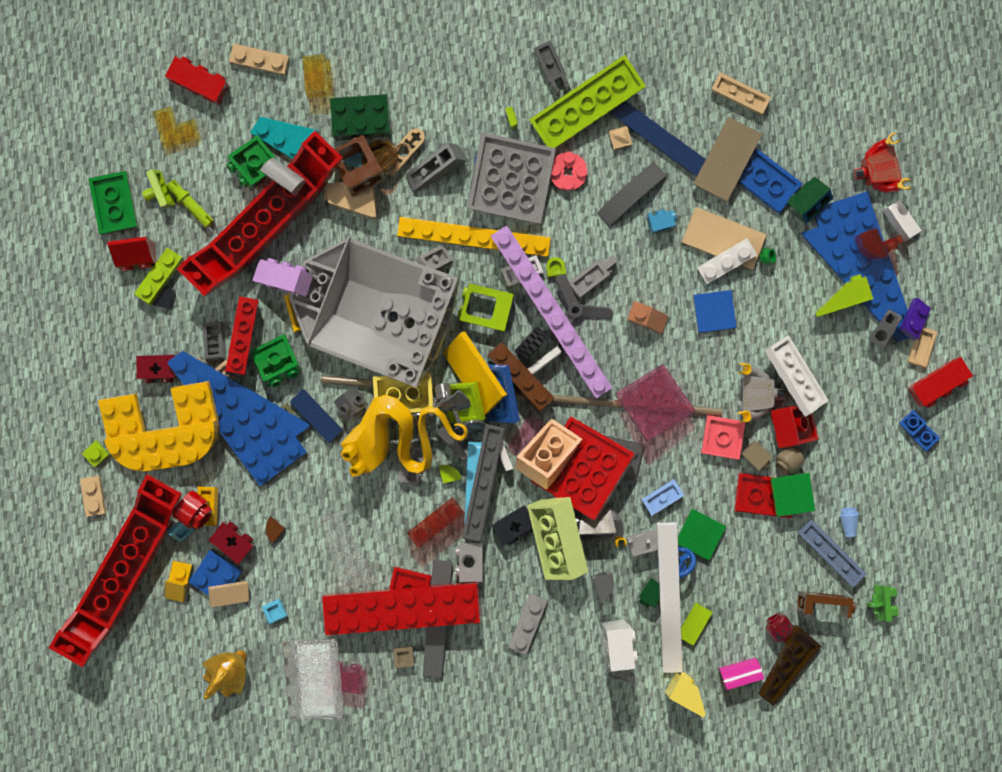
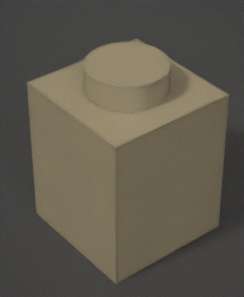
(756, 456)

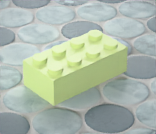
(557, 538)

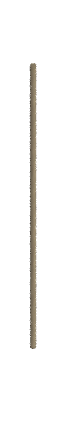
(557, 398)

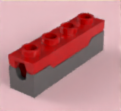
(242, 337)

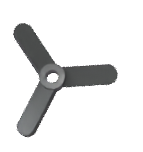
(583, 310)

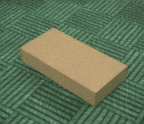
(922, 348)
(228, 594)

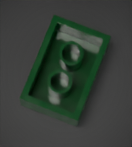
(360, 116)

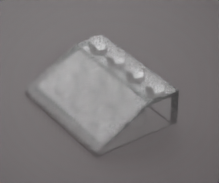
(313, 679)

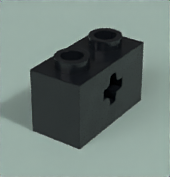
(503, 530)

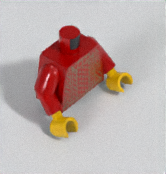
(882, 168)

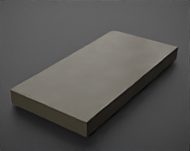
(727, 159)

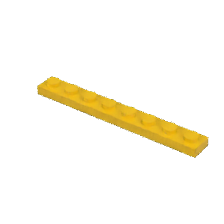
(467, 236)

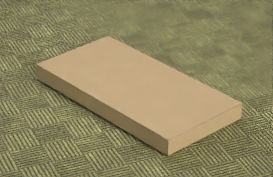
(717, 234)

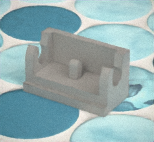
(643, 542)

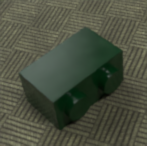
(810, 200)

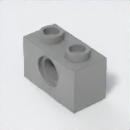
(473, 573)

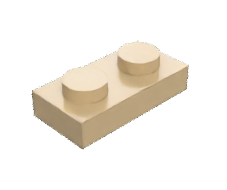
(93, 496)

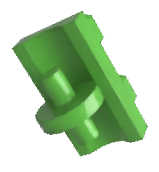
(882, 603)

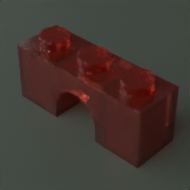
(435, 522)

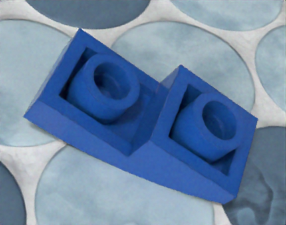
(919, 431)

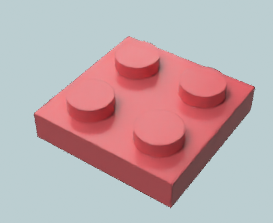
(723, 437)

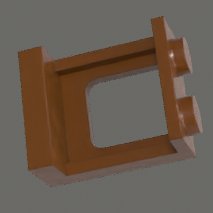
(363, 176)
(806, 601)

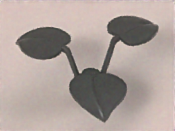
(454, 403)

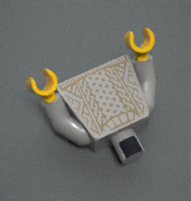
(756, 393)

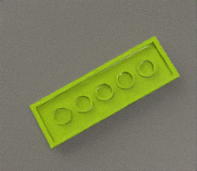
(588, 102)

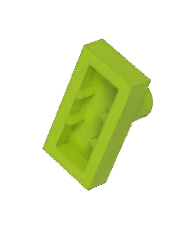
(158, 189)

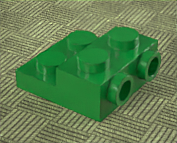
(248, 161)
(276, 361)

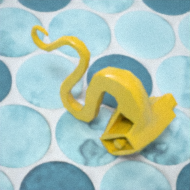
(369, 441)

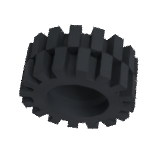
(531, 344)

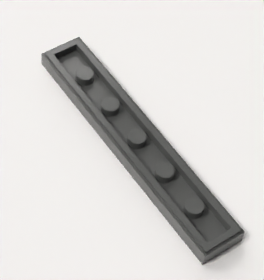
(483, 483)
(436, 635)

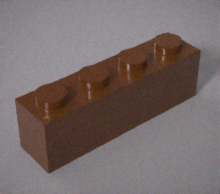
(522, 379)

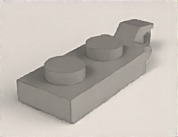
(592, 276)

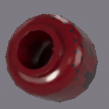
(779, 627)

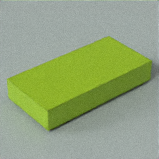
(694, 623)

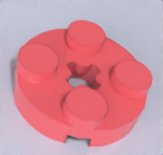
(570, 161)

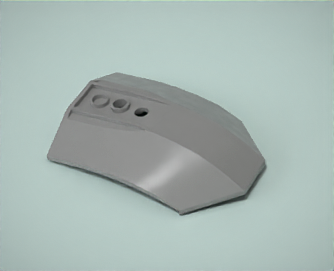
(346, 303)

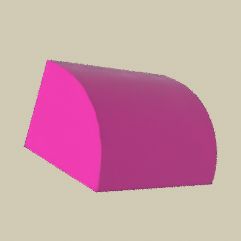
(741, 673)

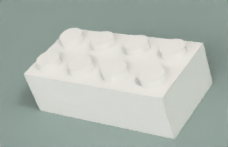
(618, 645)

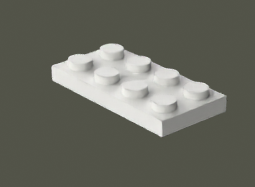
(796, 375)

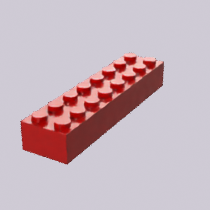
(402, 608)

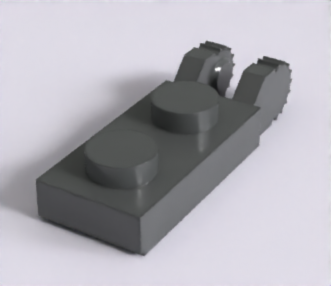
(551, 66)

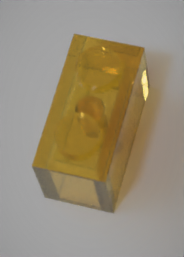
(316, 75)

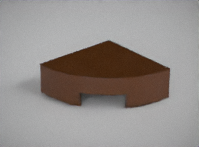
(273, 529)

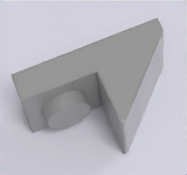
(435, 258)

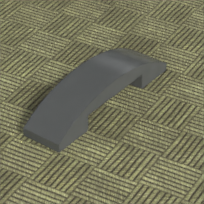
(631, 193)

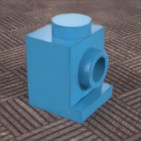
(661, 221)

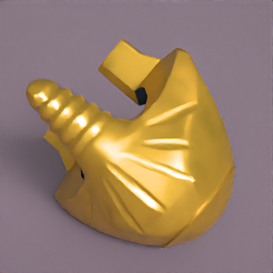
(225, 672)

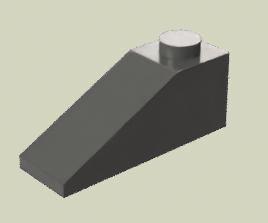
(437, 165)

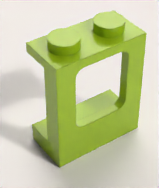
(501, 309)

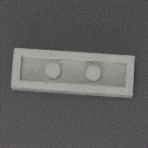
(527, 623)

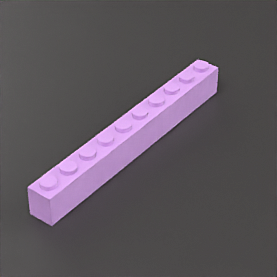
(551, 312)

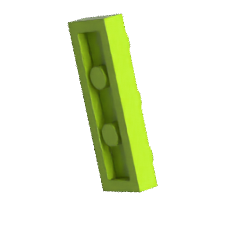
(158, 276)

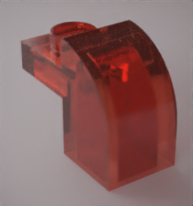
(872, 246)

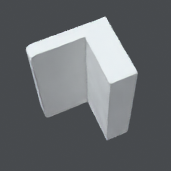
(902, 220)

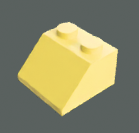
(686, 693)

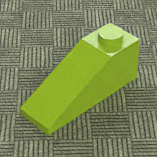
(850, 294)

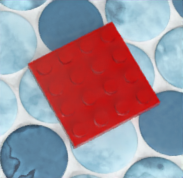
(591, 471)

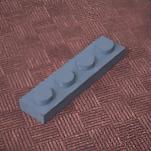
(831, 553)

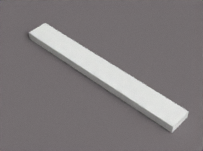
(669, 597)

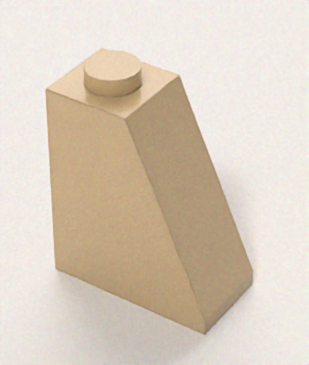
(360, 204)

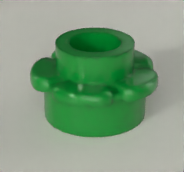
(768, 256)

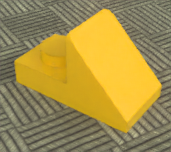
(178, 581)

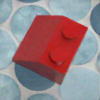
(133, 253)
(793, 427)

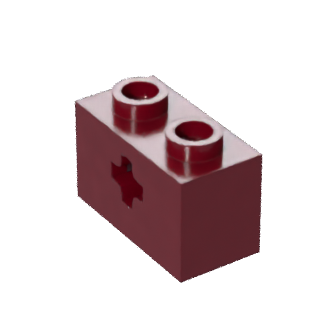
(145, 368)
(238, 551)

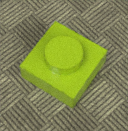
(96, 453)

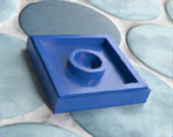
(714, 311)

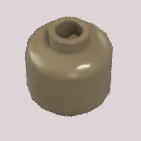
(790, 460)

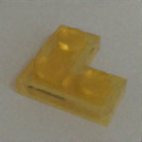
(173, 133)

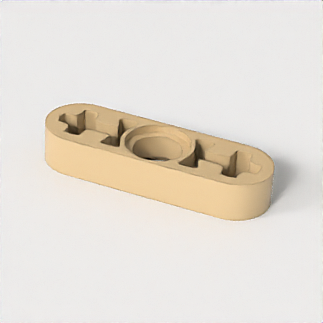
(417, 144)

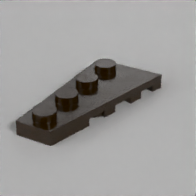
(791, 661)

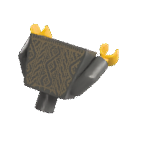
(605, 527)

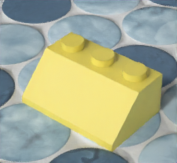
(413, 398)

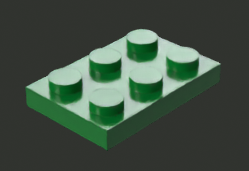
(113, 202)

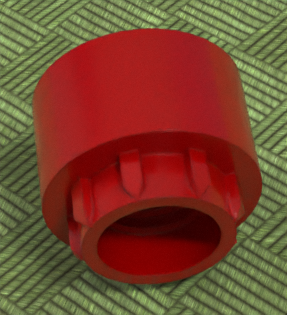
(193, 510)

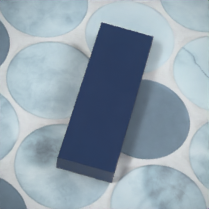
(316, 415)

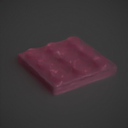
(655, 402)

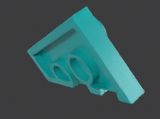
(281, 135)

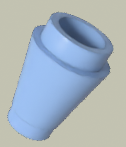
(849, 520)

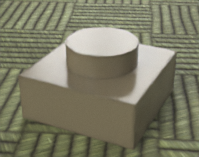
(403, 657)

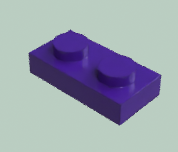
(915, 319)

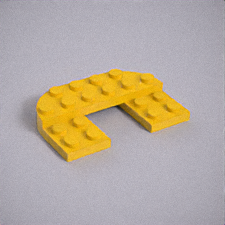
(165, 447)

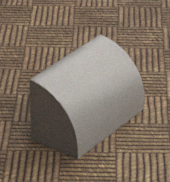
(283, 176)

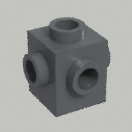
(351, 404)

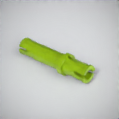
(192, 206)

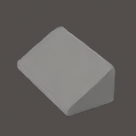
(409, 477)

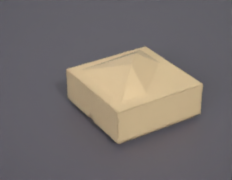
(620, 138)

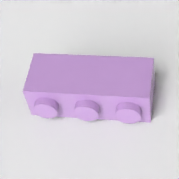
(283, 276)

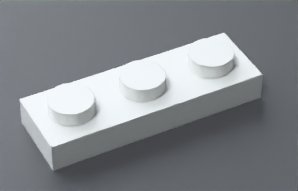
(727, 261)

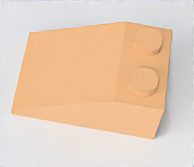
(547, 453)

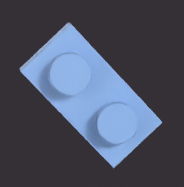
(662, 497)

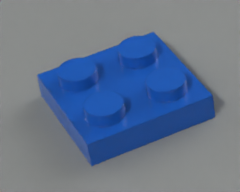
(214, 571)

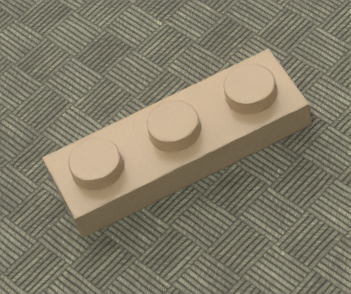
(259, 59)
(740, 94)

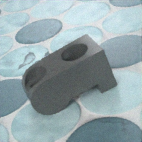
(885, 328)

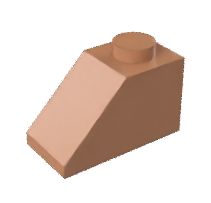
(647, 317)

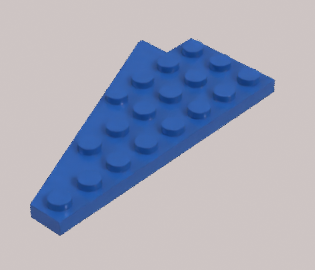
(836, 245)
(251, 425)

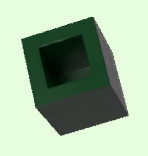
(649, 593)

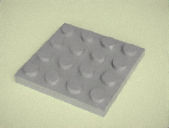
(510, 178)

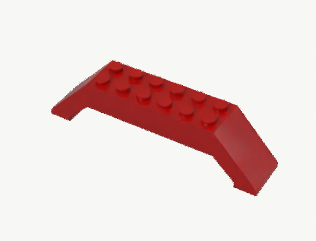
(262, 219)
(119, 572)

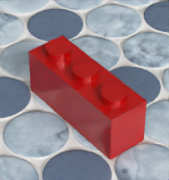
(197, 79)
(940, 382)

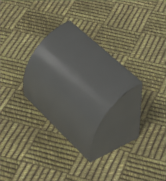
(603, 584)

